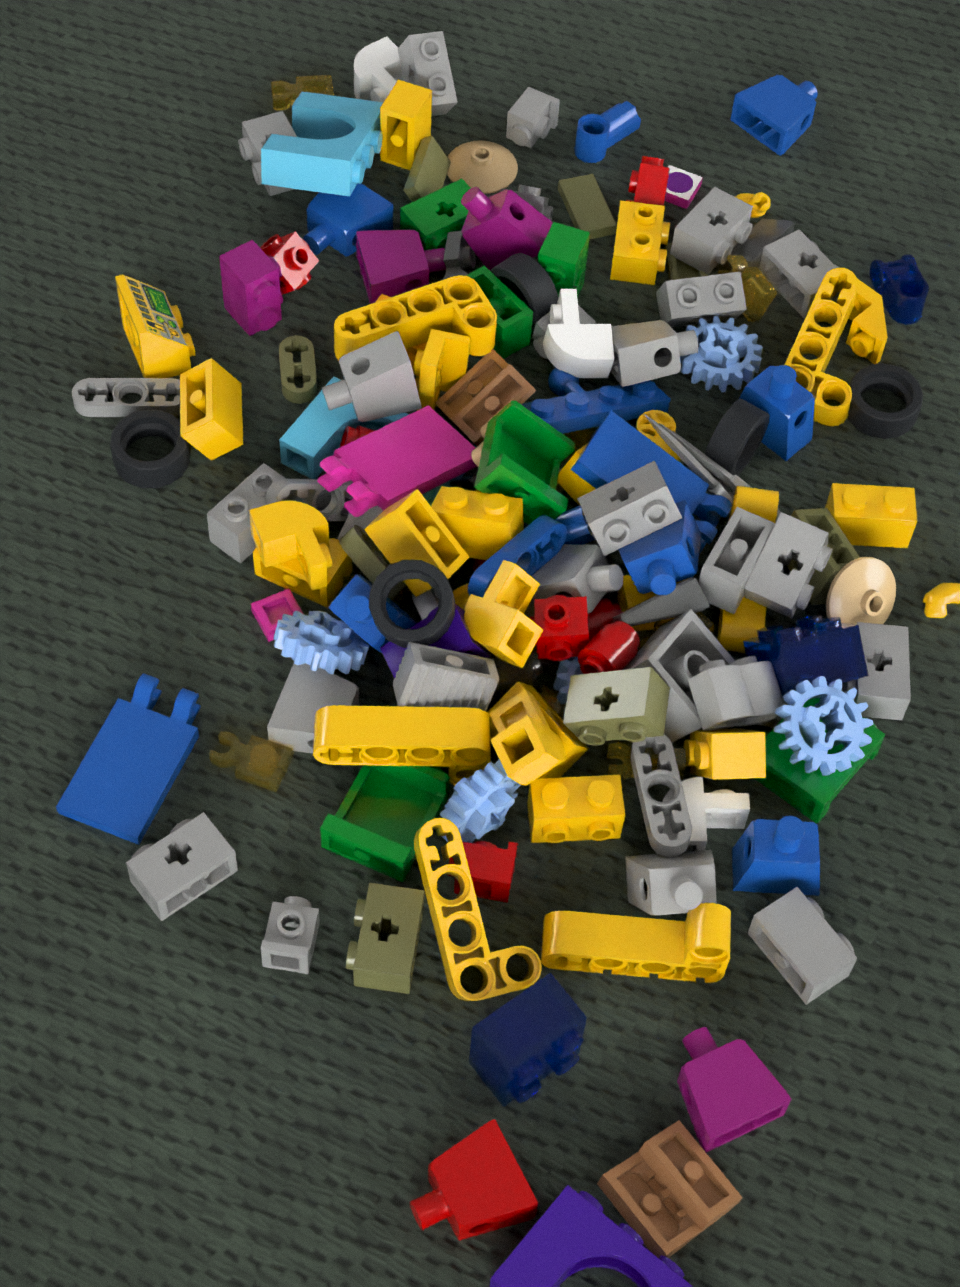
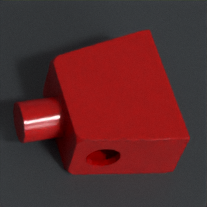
(476, 1187)

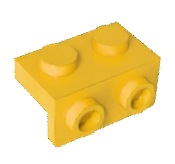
(440, 365)

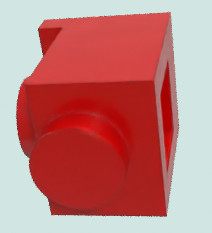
(650, 181)
(489, 869)

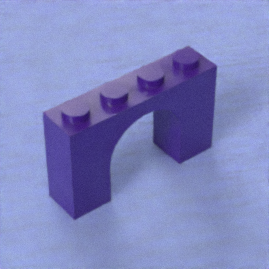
(579, 1237)

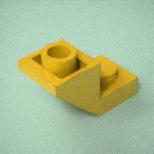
(868, 326)

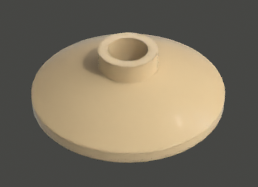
(483, 165)
(862, 592)

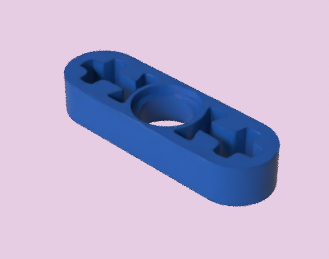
(532, 547)

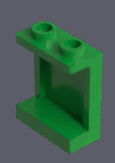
(524, 461)
(811, 791)
(383, 815)

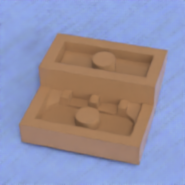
(483, 394)
(669, 1190)

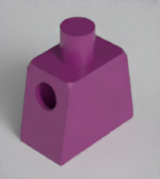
(502, 226)
(395, 262)
(727, 1089)

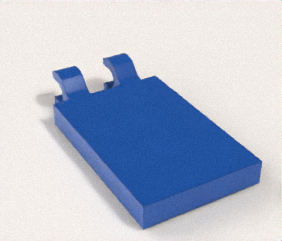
(621, 449)
(132, 763)

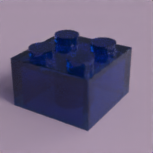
(810, 651)
(527, 1041)

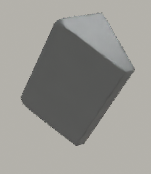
(762, 234)

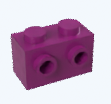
(251, 287)

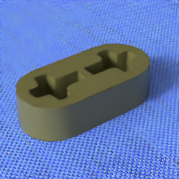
(291, 369)
(367, 556)

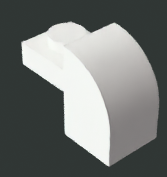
(376, 70)
(577, 347)
(709, 810)

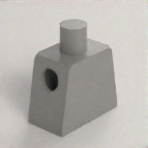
(649, 351)
(375, 381)
(577, 573)
(300, 699)
(672, 882)

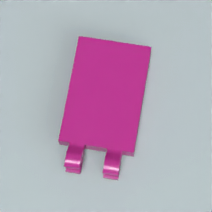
(397, 460)

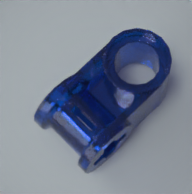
(901, 288)

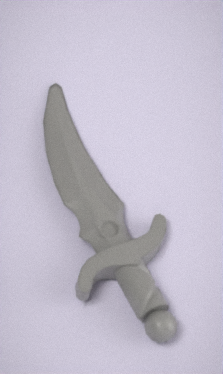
(711, 466)
(716, 486)

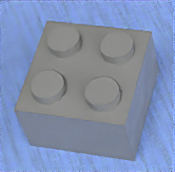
(675, 655)

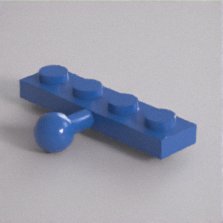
(587, 409)

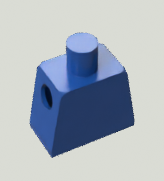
(775, 111)
(337, 218)
(788, 406)
(664, 555)
(354, 610)
(777, 857)

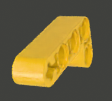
(446, 305)
(822, 343)
(749, 615)
(404, 737)
(465, 908)
(640, 944)

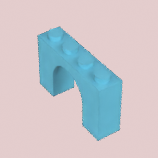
(331, 145)
(319, 433)

